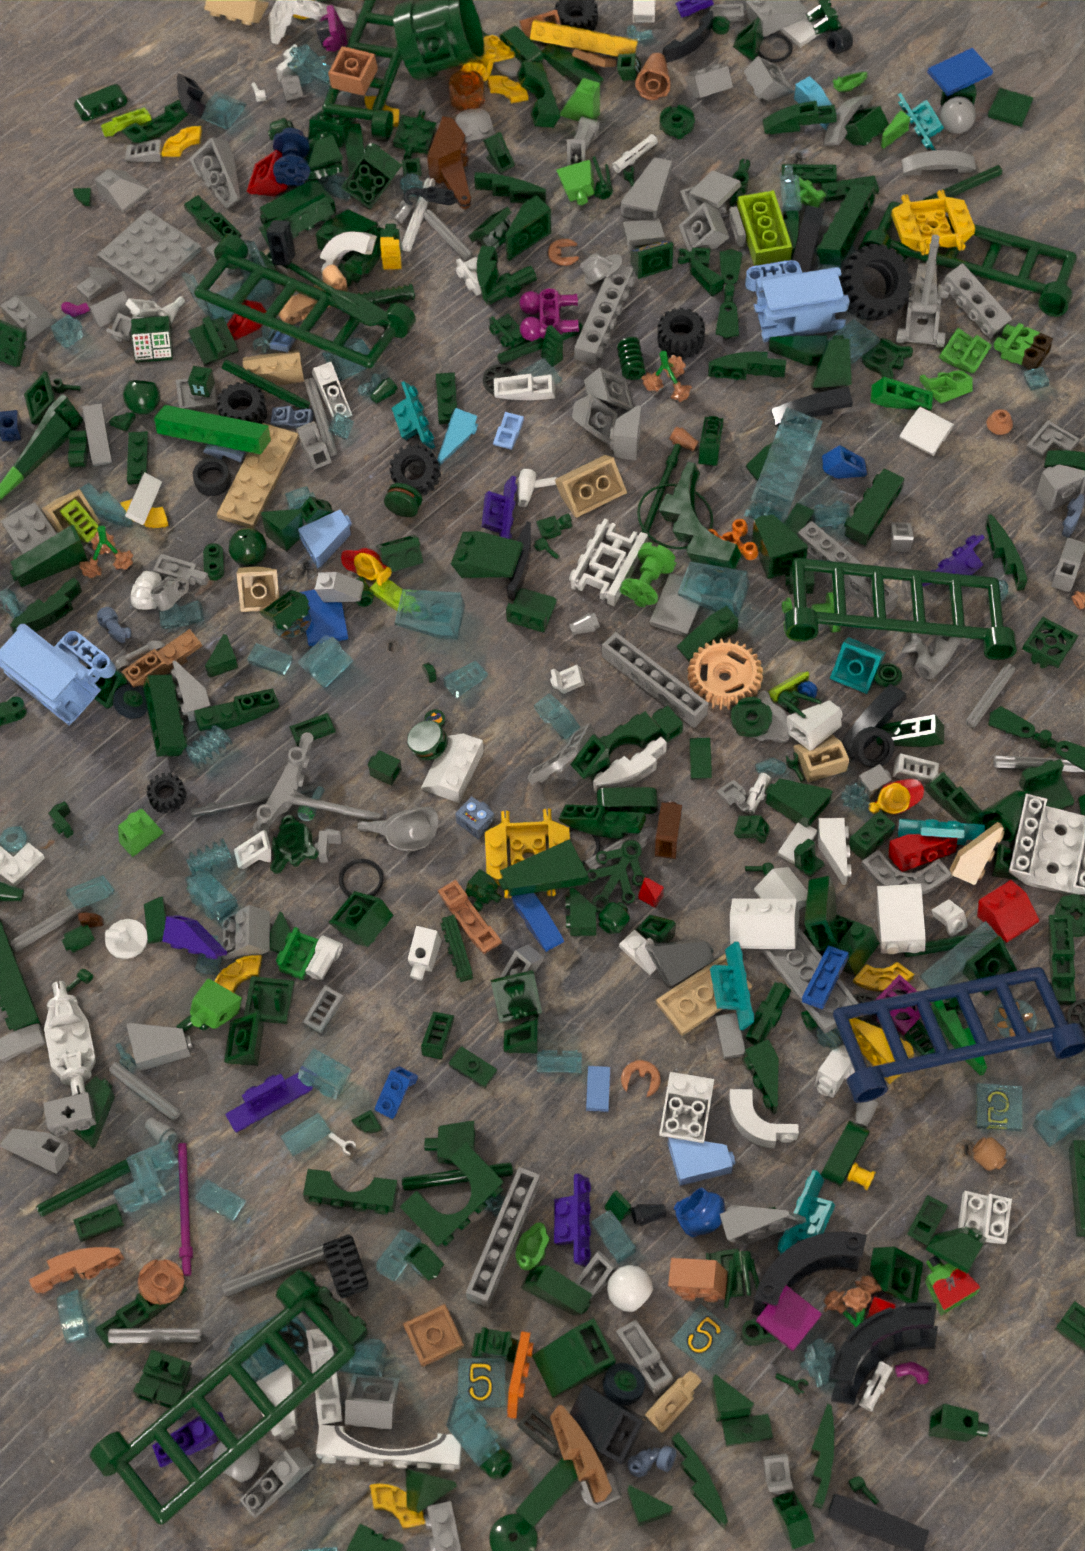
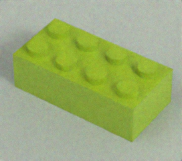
(764, 228)

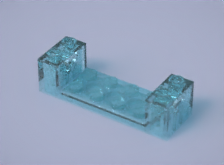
(784, 465)

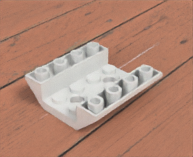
(1040, 846)

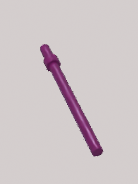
(185, 1250)

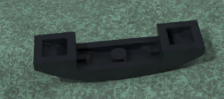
(677, 50)

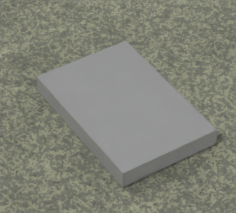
(673, 611)

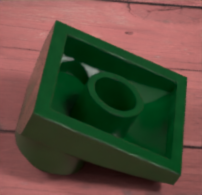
(286, 609)

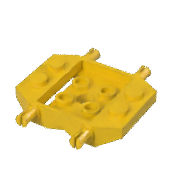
(915, 220)
(523, 838)

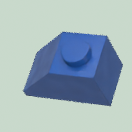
(843, 463)

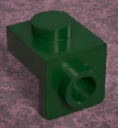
(57, 816)
(752, 827)
(805, 858)

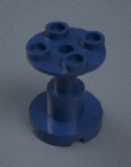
(291, 167)

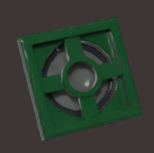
(1049, 646)

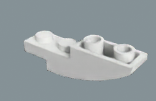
(626, 772)

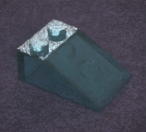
(715, 587)
(431, 612)

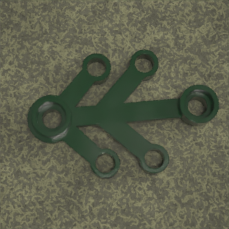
(618, 872)

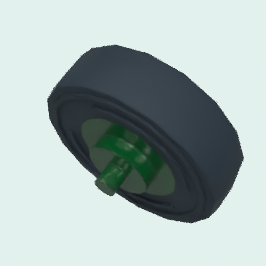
(130, 701)
(623, 1383)

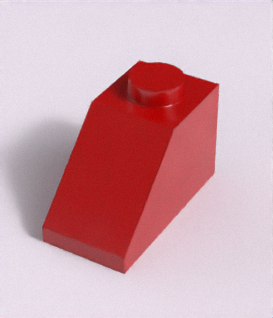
(242, 326)

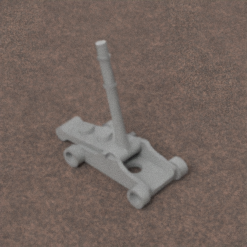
(924, 304)
(286, 793)

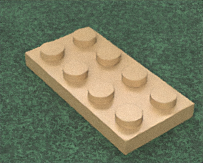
(692, 1000)

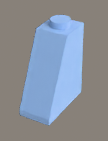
(325, 536)
(699, 1160)

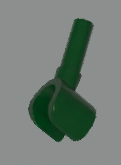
(629, 176)
(61, 387)
(541, 544)
(794, 765)
(765, 868)
(82, 975)
(792, 1383)
(858, 1483)

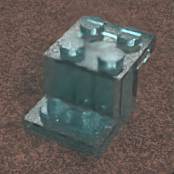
(145, 1173)

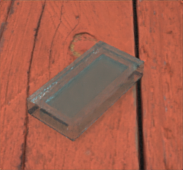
(270, 659)
(89, 892)
(305, 1134)

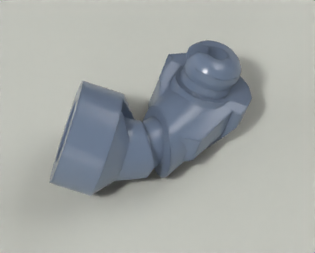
(108, 619)
(642, 1462)

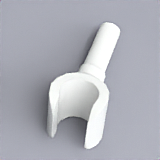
(260, 95)
(342, 1143)

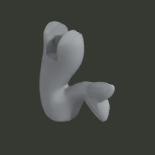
(927, 665)

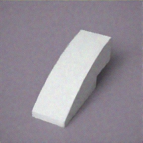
(525, 387)

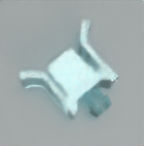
(304, 63)

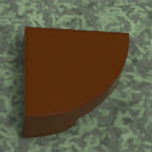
(90, 919)

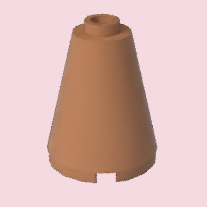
(653, 78)

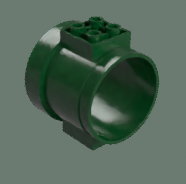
(437, 35)

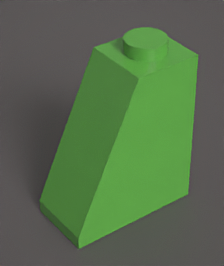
(583, 101)

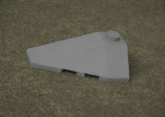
(217, 167)

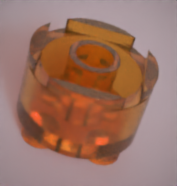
(466, 90)

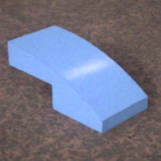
(508, 431)

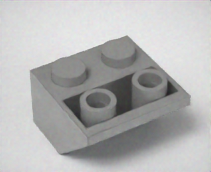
(709, 81)
(246, 932)

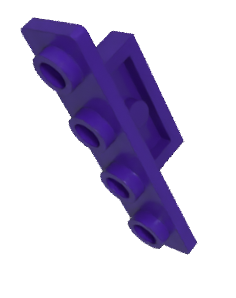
(499, 508)
(962, 560)
(266, 1099)
(572, 1220)

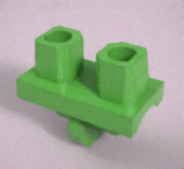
(809, 195)

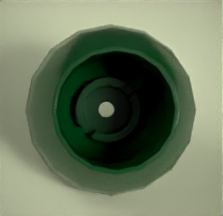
(141, 396)
(247, 547)

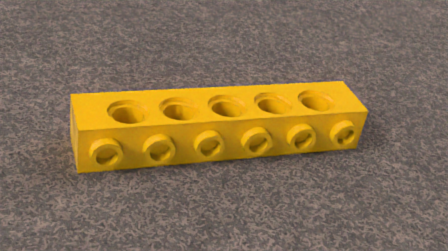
(582, 39)

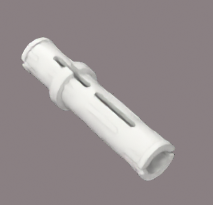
(620, 164)

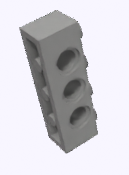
(976, 292)

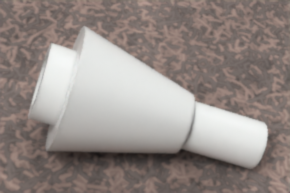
(171, 309)

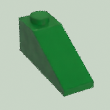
(900, 395)

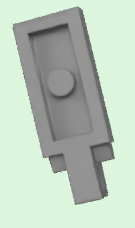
(175, 567)

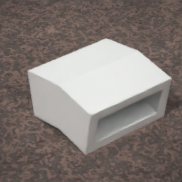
(643, 10)

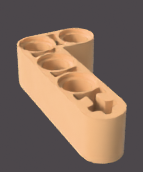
(300, 305)

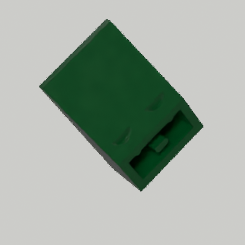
(371, 176)
(855, 939)
(574, 1358)

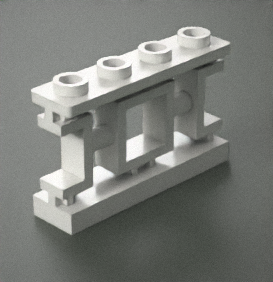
(623, 568)

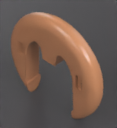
(554, 252)
(643, 1068)

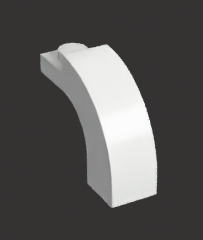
(344, 243)
(752, 1126)

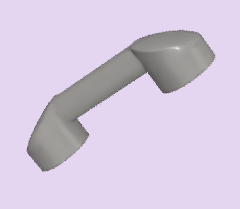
(123, 661)

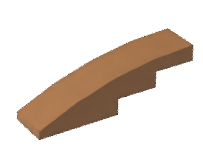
(577, 1447)

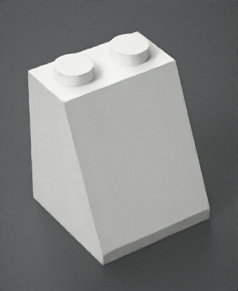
(900, 918)

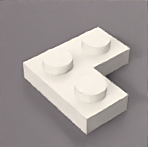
(18, 867)

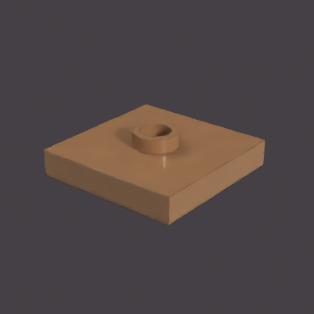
(594, 58)
(433, 1335)

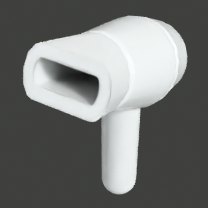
(527, 483)

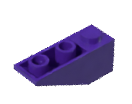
(190, 934)
(190, 1437)

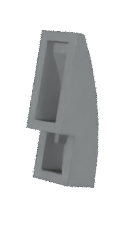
(97, 434)
(645, 1358)

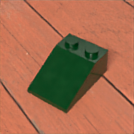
(344, 222)
(528, 227)
(485, 555)

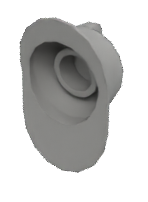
(598, 267)

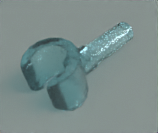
(125, 1058)

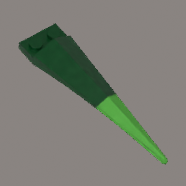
(48, 437)

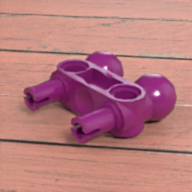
(549, 305)

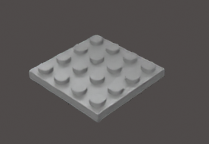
(149, 252)

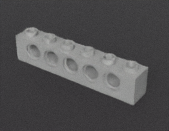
(603, 315)
(823, 547)
(655, 679)
(503, 1237)

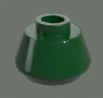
(888, 674)

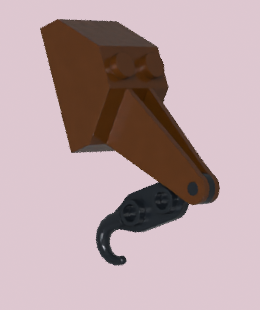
(446, 166)

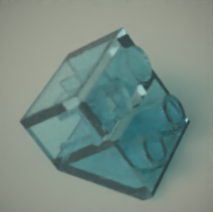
(210, 895)
(471, 1431)

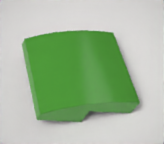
(965, 351)

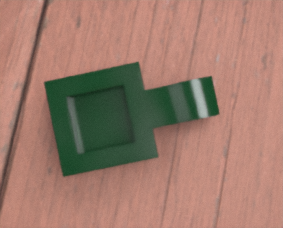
(551, 527)

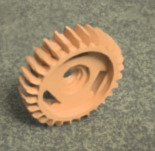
(719, 662)

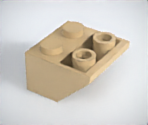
(824, 760)

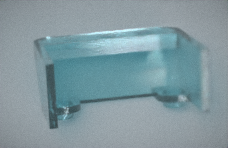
(261, 292)

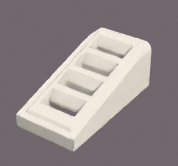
(907, 761)

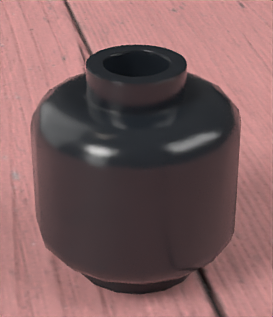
(840, 40)

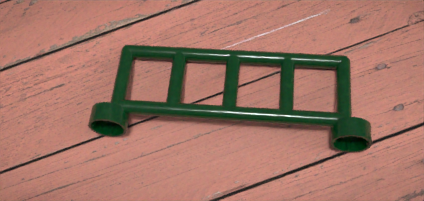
(381, 119)

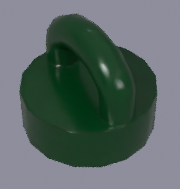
(720, 25)

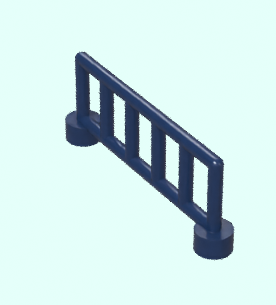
(869, 1082)

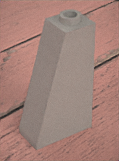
(648, 192)

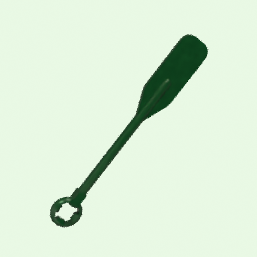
(348, 302)

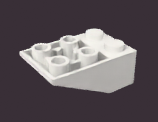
(686, 1107)

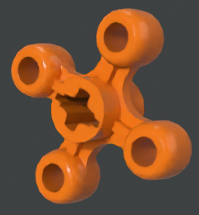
(739, 529)

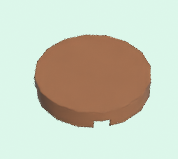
(161, 1281)

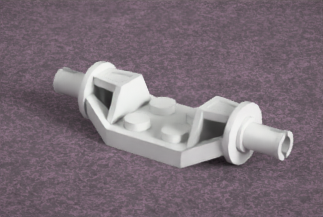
(68, 1040)

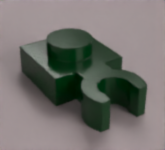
(699, 254)

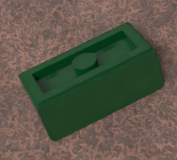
(155, 919)

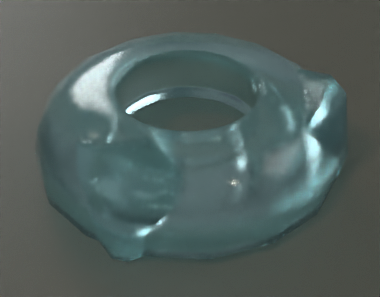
(16, 845)

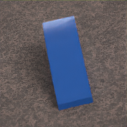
(537, 920)

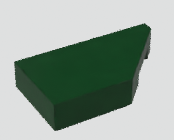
(278, 934)

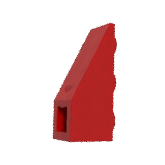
(918, 849)

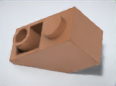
(550, 16)

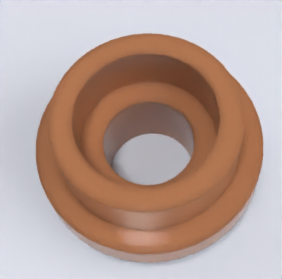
(1079, 599)

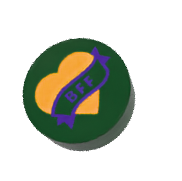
(437, 716)

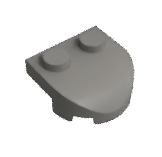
(475, 124)

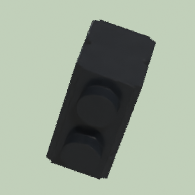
(281, 242)

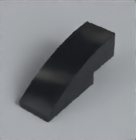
(190, 96)

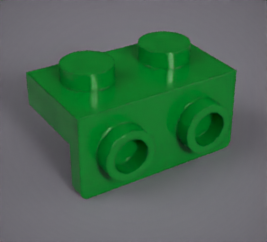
(296, 954)

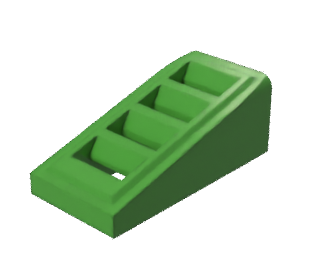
(897, 128)

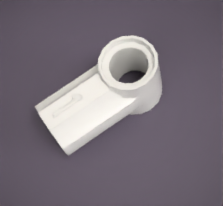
(326, 952)

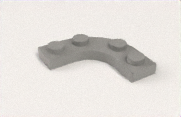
(557, 762)
(887, 875)

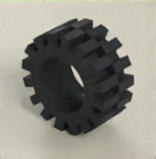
(165, 782)

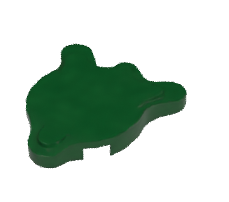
(327, 170)
(885, 357)
(292, 844)

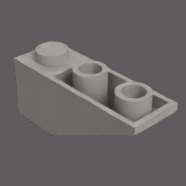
(1068, 565)
(191, 691)
(38, 1148)
(276, 1481)

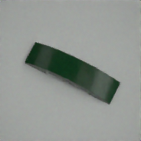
(158, 126)

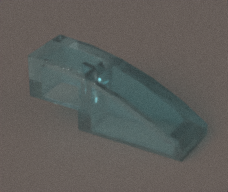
(106, 506)

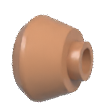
(999, 422)

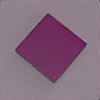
(790, 1319)

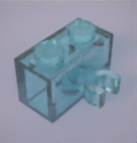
(324, 1074)

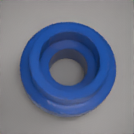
(808, 688)

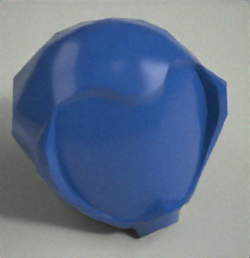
(700, 1212)

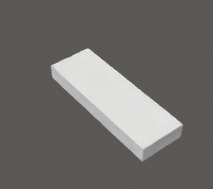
(143, 498)

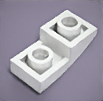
(283, 69)

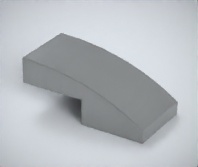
(21, 1041)

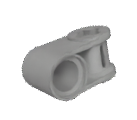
(169, 592)

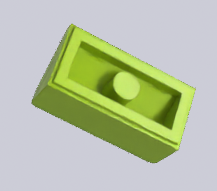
(790, 684)

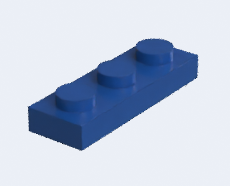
(825, 977)

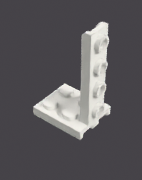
(284, 9)

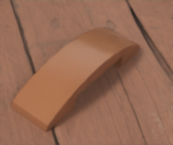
(468, 918)

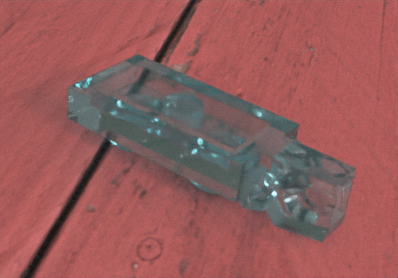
(790, 190)

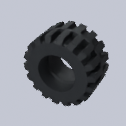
(681, 321)
(242, 395)
(411, 455)
(345, 1266)

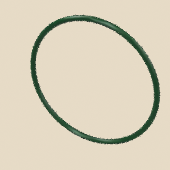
(653, 539)

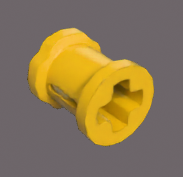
(861, 1176)

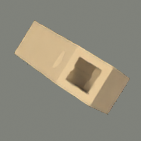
(973, 857)

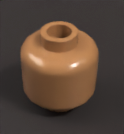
(989, 1154)

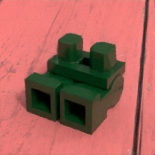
(164, 1367)

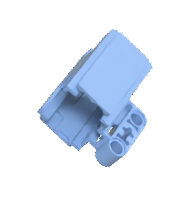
(795, 300)
(55, 673)

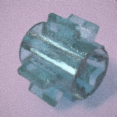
(410, 181)
(854, 796)
(829, 1039)

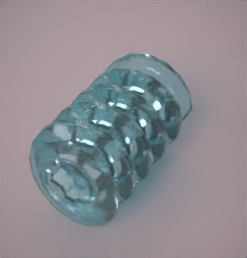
(207, 745)
(209, 857)

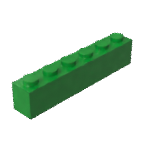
(212, 429)

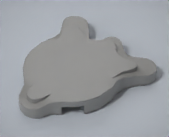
(779, 729)

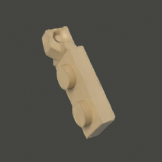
(673, 1401)

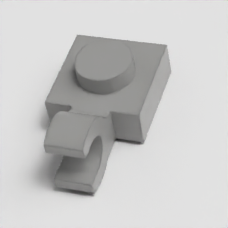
(734, 793)

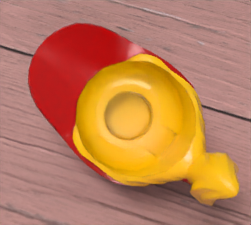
(366, 564)
(898, 797)

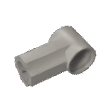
(587, 130)

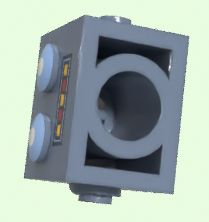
(475, 817)

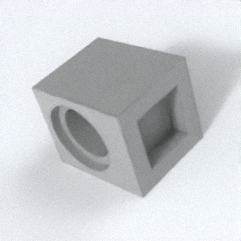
(874, 781)

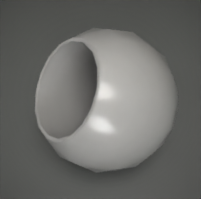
(958, 115)
(245, 1466)

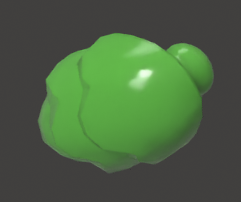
(849, 82)
(532, 1247)

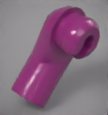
(74, 310)
(918, 1371)

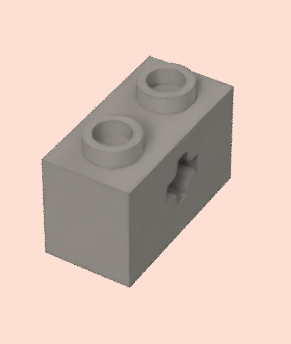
(58, 1113)

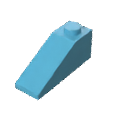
(809, 90)
(458, 432)

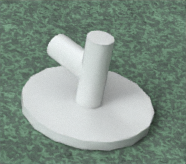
(126, 939)

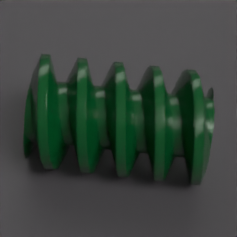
(631, 358)

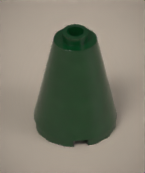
(1005, 811)

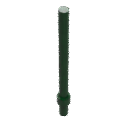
(671, 463)

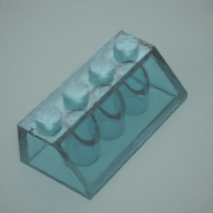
(1062, 1118)

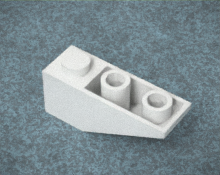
(331, 390)
(832, 843)

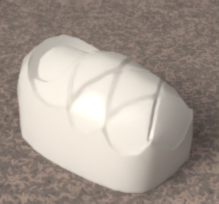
(141, 590)

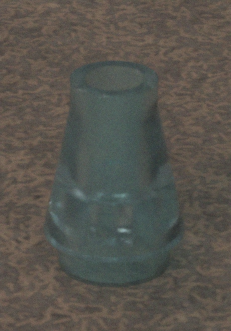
(10, 603)

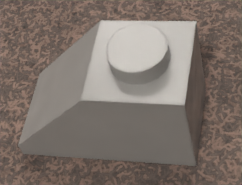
(338, 587)
(523, 960)

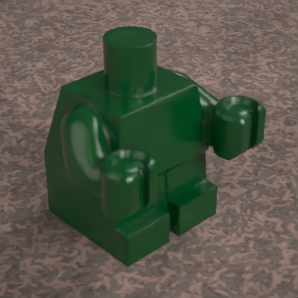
(483, 889)

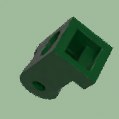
(78, 449)
(315, 509)
(12, 710)

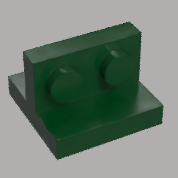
(493, 229)
(213, 340)
(401, 552)

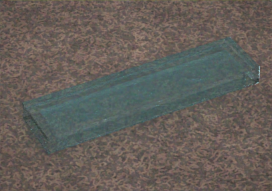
(956, 958)

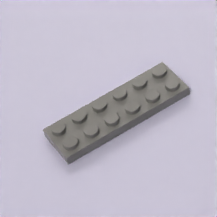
(797, 969)

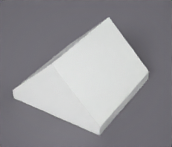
(782, 884)

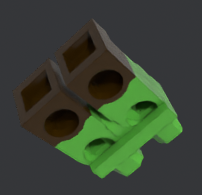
(1023, 346)

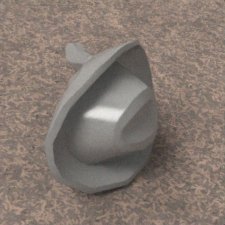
(407, 829)

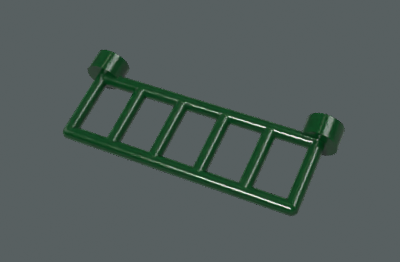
(232, 254)
(1054, 296)
(803, 622)
(114, 1452)

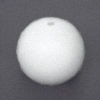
(629, 1287)

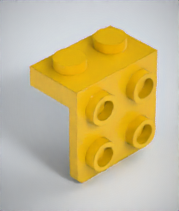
(494, 51)

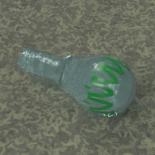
(307, 813)

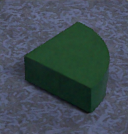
(83, 195)
(122, 421)
(430, 672)
(367, 1123)

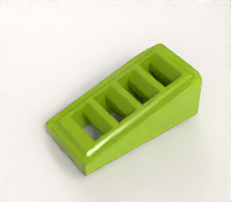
(85, 517)

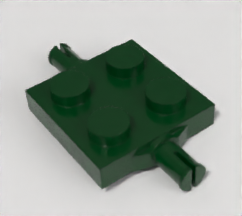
(414, 134)

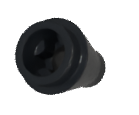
(647, 1213)

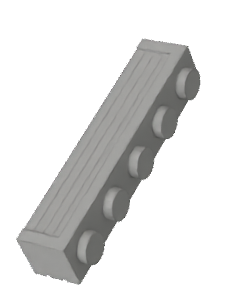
(592, 864)

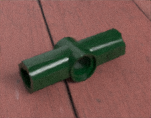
(511, 284)
(768, 1013)

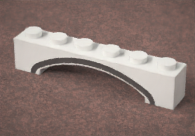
(336, 1445)

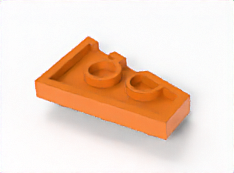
(520, 1370)

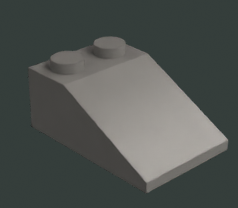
(775, 13)
(751, 1224)

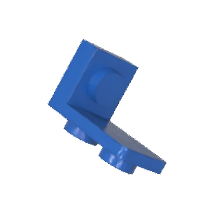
(394, 1091)

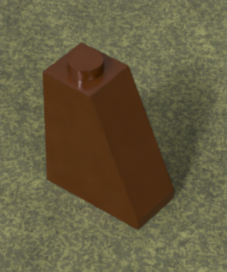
(668, 830)

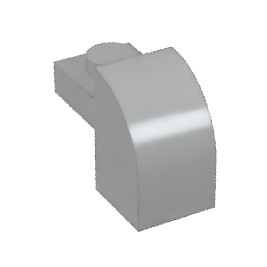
(313, 446)

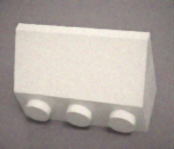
(454, 767)
(764, 923)

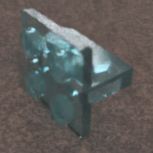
(325, 660)

